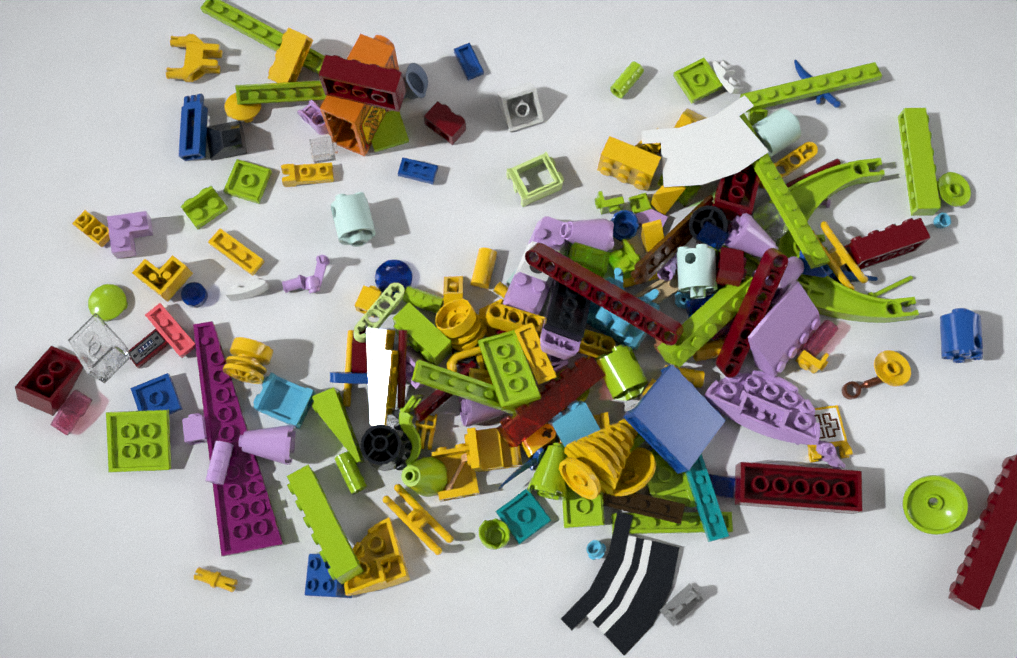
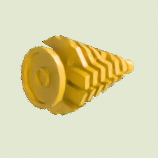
(597, 460)

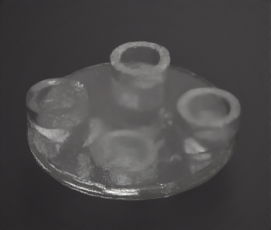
(770, 220)

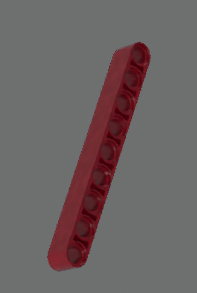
(542, 257)

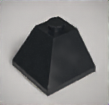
(226, 140)

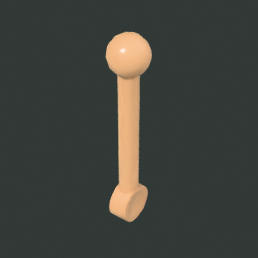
(450, 486)

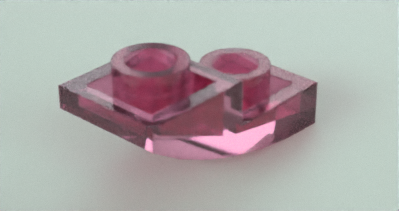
(71, 411)

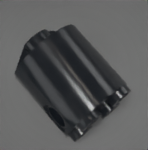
(382, 447)

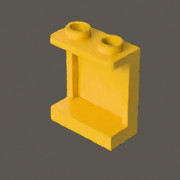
(466, 481)

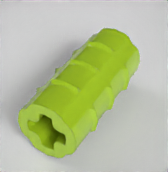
(627, 79)
(423, 299)
(350, 472)

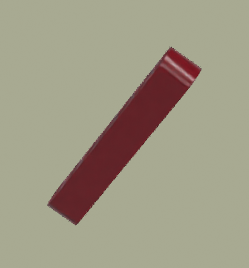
(750, 304)

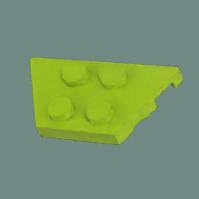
(668, 484)

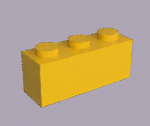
(290, 57)

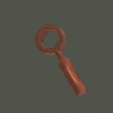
(866, 384)

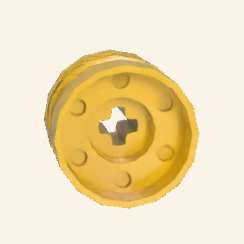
(460, 324)
(248, 360)

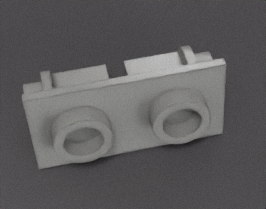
(681, 604)

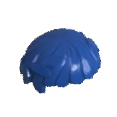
(624, 225)

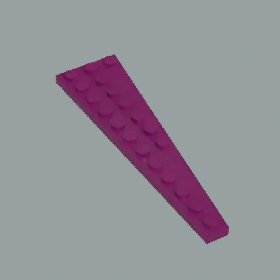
(242, 503)

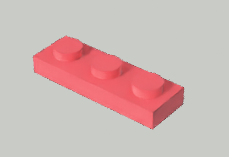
(170, 330)

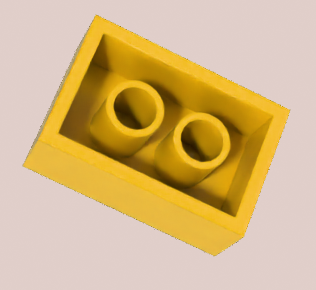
(628, 163)

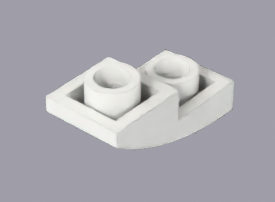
(724, 73)
(252, 288)

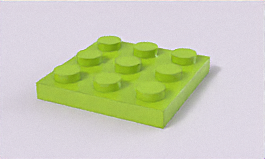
(138, 440)

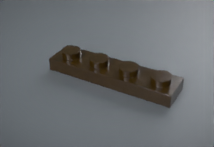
(647, 506)

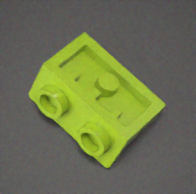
(204, 207)
(624, 259)

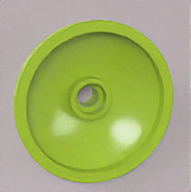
(935, 517)

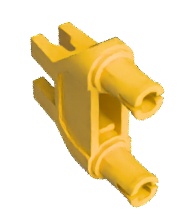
(196, 58)

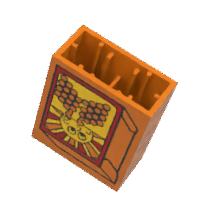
(352, 122)

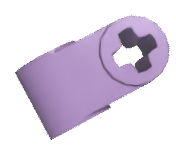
(312, 115)

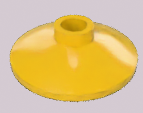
(899, 368)

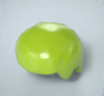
(494, 534)

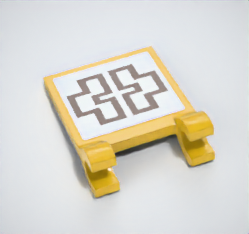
(831, 431)

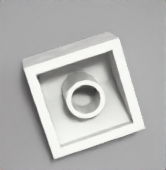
(520, 106)

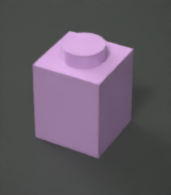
(194, 429)

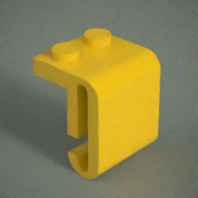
(490, 451)

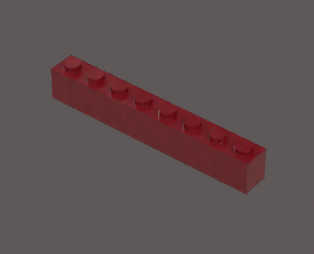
(988, 540)

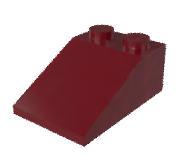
(49, 380)

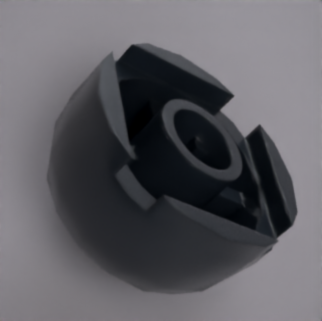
(702, 215)

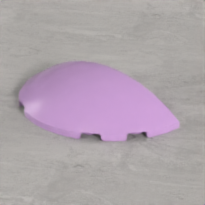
(766, 406)

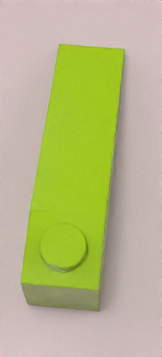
(333, 412)

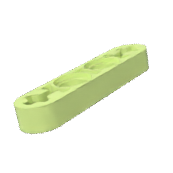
(376, 310)

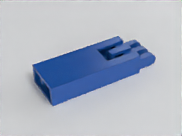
(193, 138)

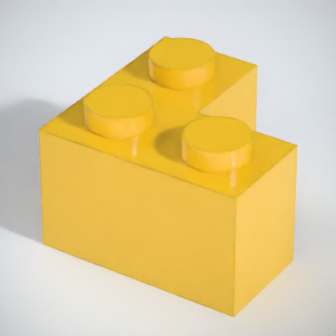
(165, 280)

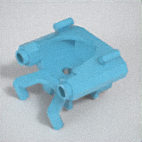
(615, 326)

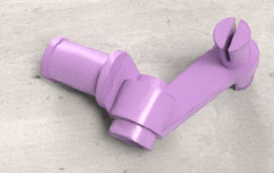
(309, 283)
(828, 454)

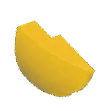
(380, 560)

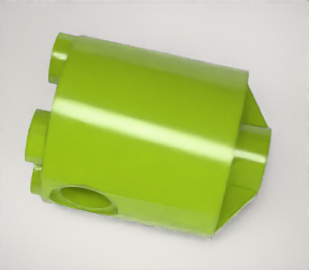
(622, 373)

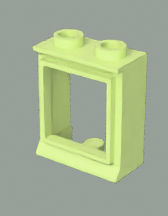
(518, 185)

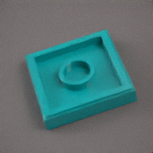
(523, 516)

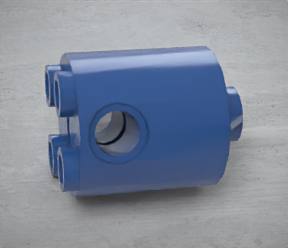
(961, 335)

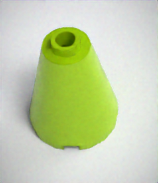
(425, 476)
(547, 477)

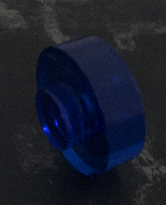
(194, 294)

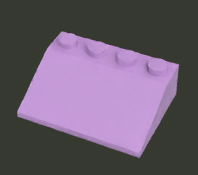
(783, 330)

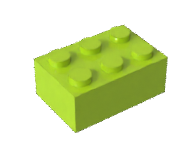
(422, 334)

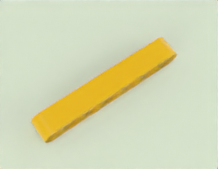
(522, 318)

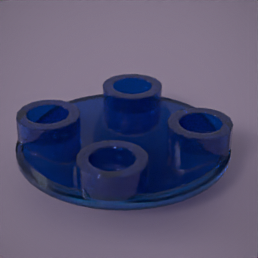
(393, 272)

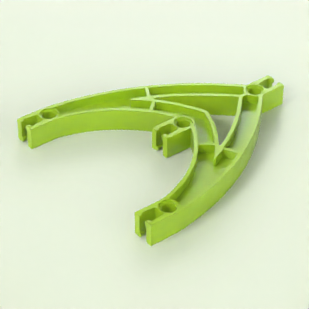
(826, 294)

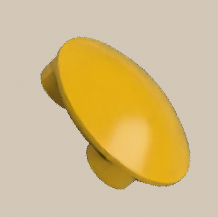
(241, 112)

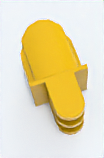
(425, 429)

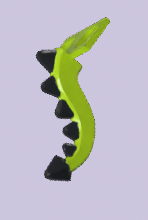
(409, 431)

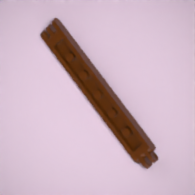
(666, 248)

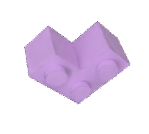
(124, 229)

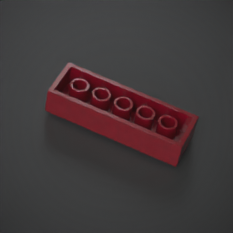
(798, 488)

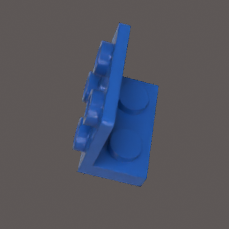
(319, 580)

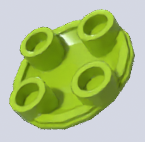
(107, 302)

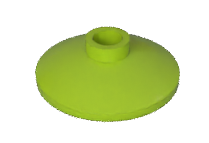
(954, 189)

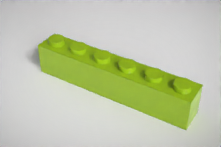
(919, 162)
(706, 323)
(324, 524)

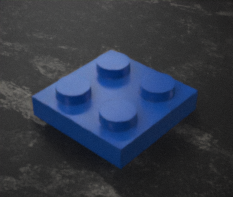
(157, 395)

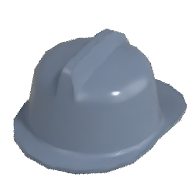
(415, 82)

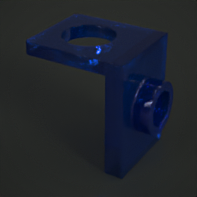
(712, 235)

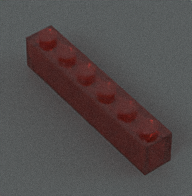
(553, 400)

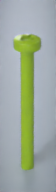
(890, 287)

